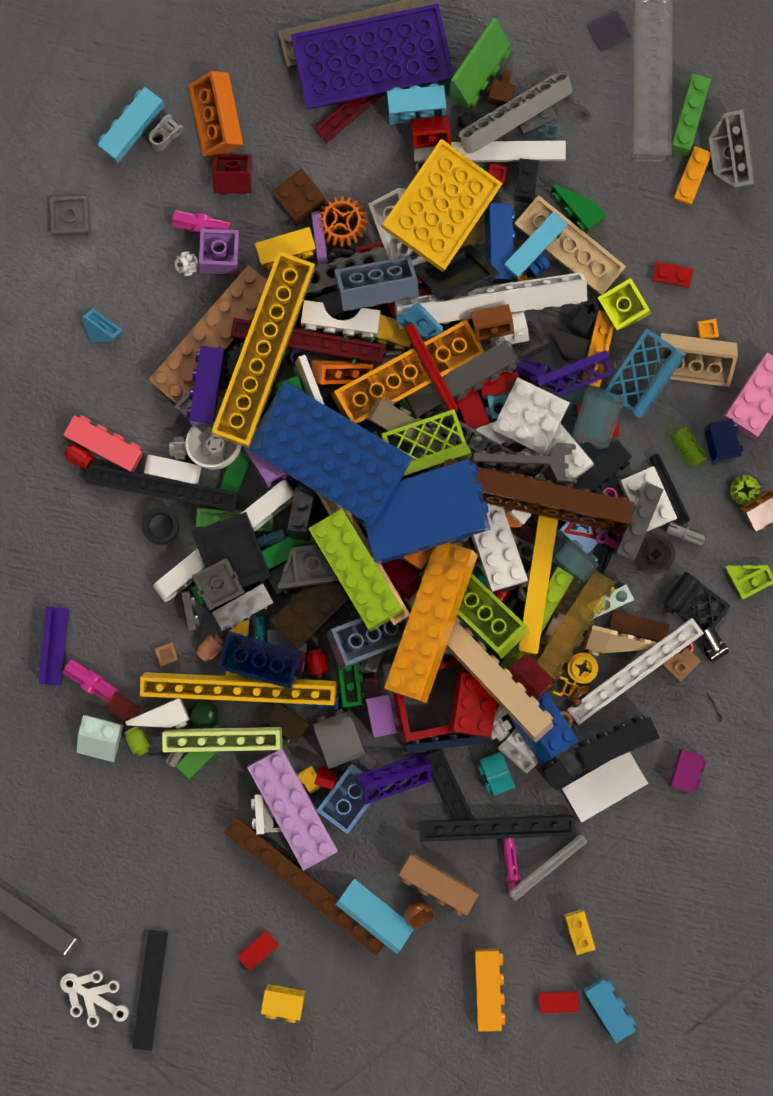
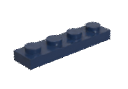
(437, 743)

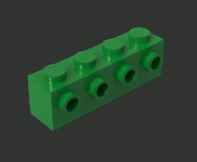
(349, 686)

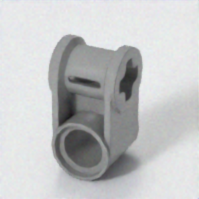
(166, 129)

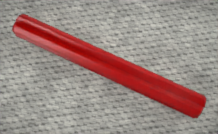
(430, 367)

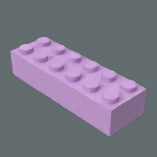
(292, 808)

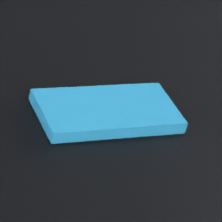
(375, 916)

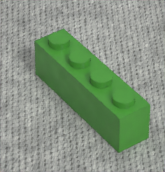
(690, 114)

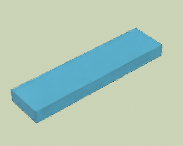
(535, 245)

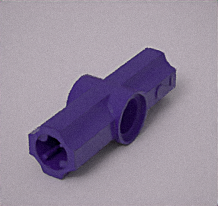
(534, 370)

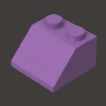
(219, 251)
(382, 716)

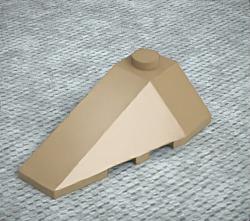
(609, 641)

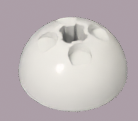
(206, 450)

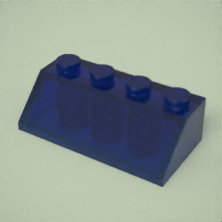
(261, 660)

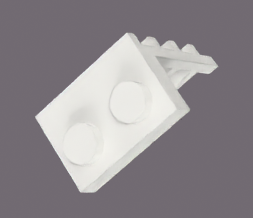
(264, 818)

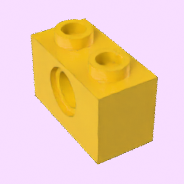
(579, 932)

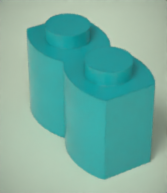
(496, 773)

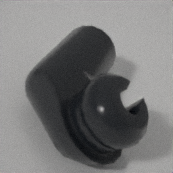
(339, 252)

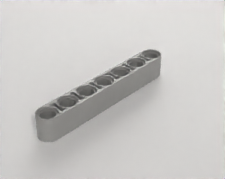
(515, 112)

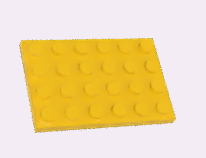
(441, 205)

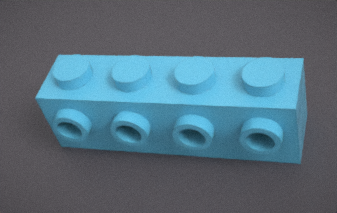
(130, 125)

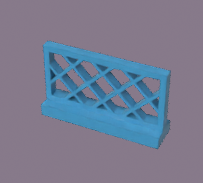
(660, 380)

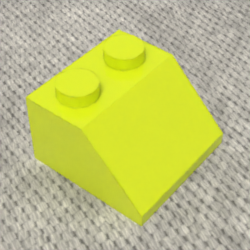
(624, 305)

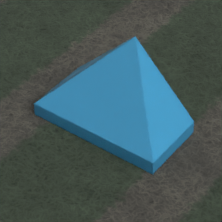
(99, 327)

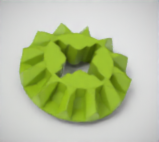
(737, 485)

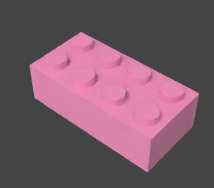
(755, 401)

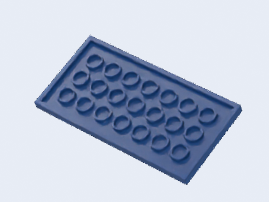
(329, 453)

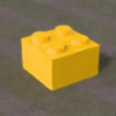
(283, 1003)

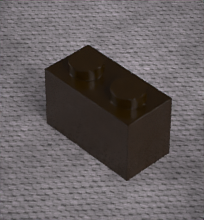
(292, 725)

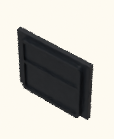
(463, 274)
(237, 541)

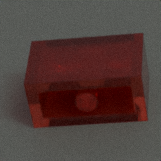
(123, 706)

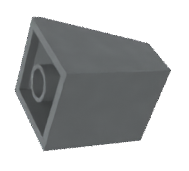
(338, 738)

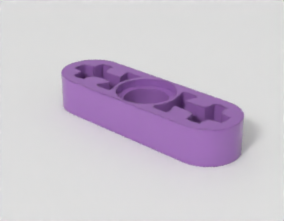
(319, 238)

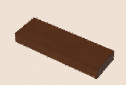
(638, 626)

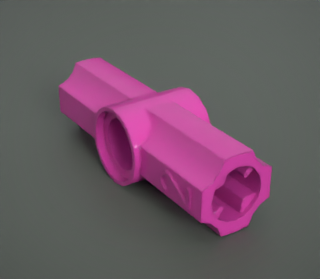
(196, 222)
(89, 680)

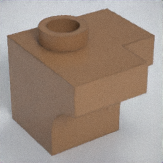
(681, 665)

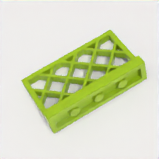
(436, 457)

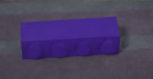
(206, 386)

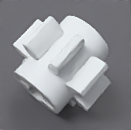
(186, 263)
(501, 729)

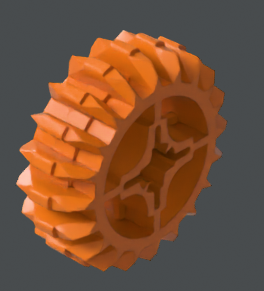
(348, 217)

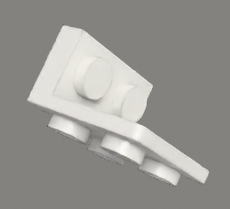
(518, 751)

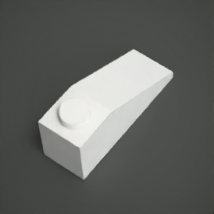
(168, 715)

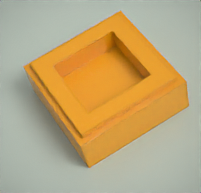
(707, 329)

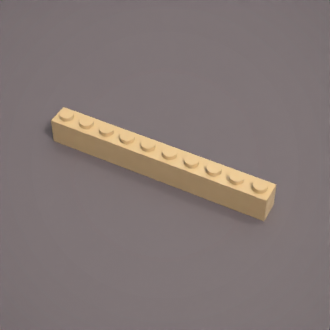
(496, 681)

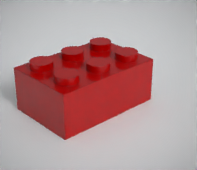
(471, 708)

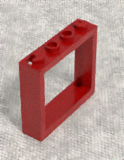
(402, 716)

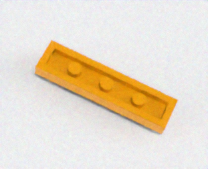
(599, 342)

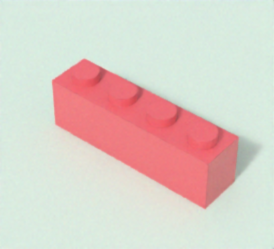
(103, 444)

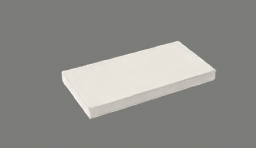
(604, 786)

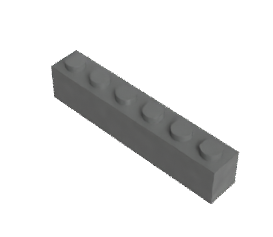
(466, 378)

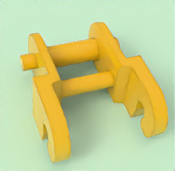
(564, 688)

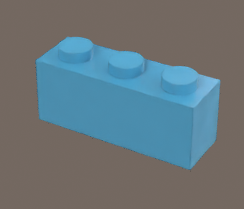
(610, 1009)

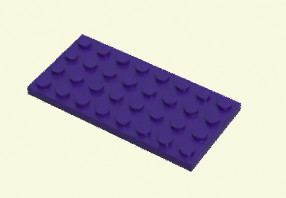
(372, 56)

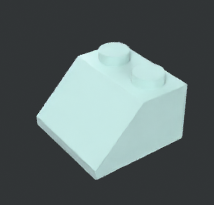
(99, 738)

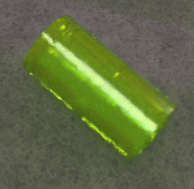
(689, 446)

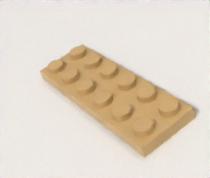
(573, 248)

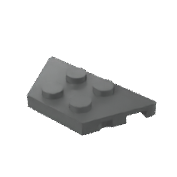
(306, 567)

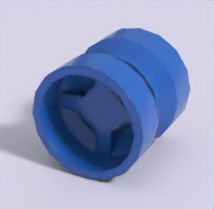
(538, 266)

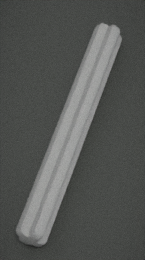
(547, 867)

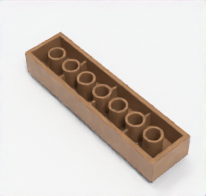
(213, 330)

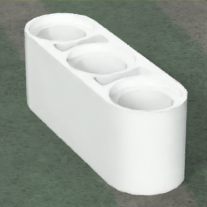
(172, 469)

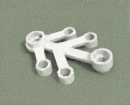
(92, 996)

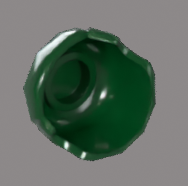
(203, 714)

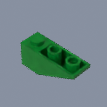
(582, 209)

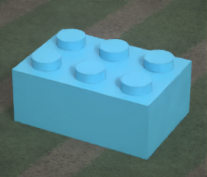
(415, 103)

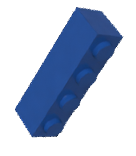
(500, 238)

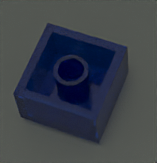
(723, 441)

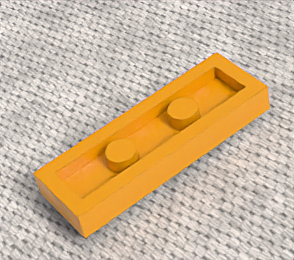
(692, 176)

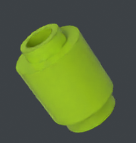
(137, 741)

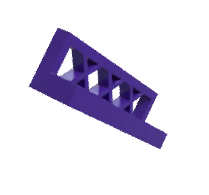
(575, 368)
(54, 646)
(394, 773)

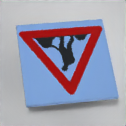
(582, 534)

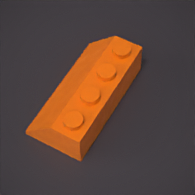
(215, 113)

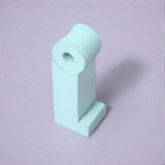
(618, 598)

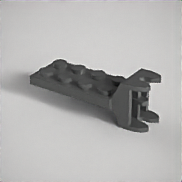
(551, 466)

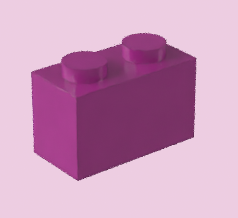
(687, 771)

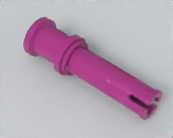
(513, 877)

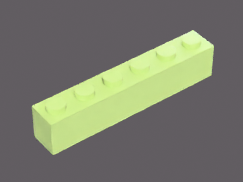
(222, 739)

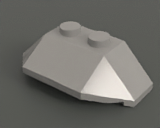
(732, 150)

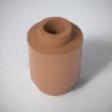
(210, 647)

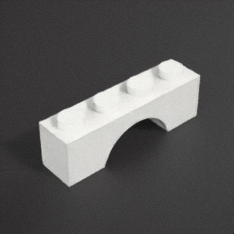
(364, 323)

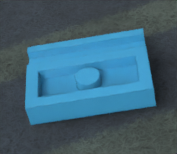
(423, 321)

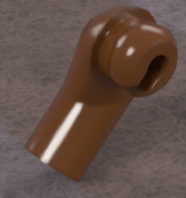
(575, 699)

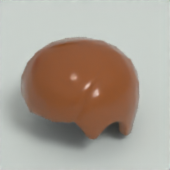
(418, 914)

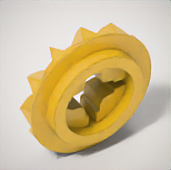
(591, 664)

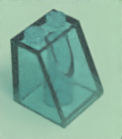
(597, 417)

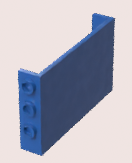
(429, 512)

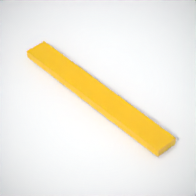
(538, 584)

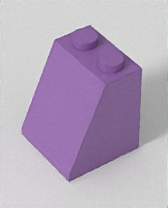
(269, 473)

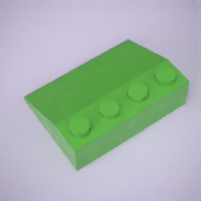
(479, 66)

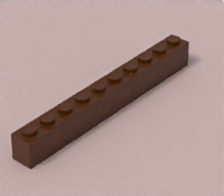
(300, 881)

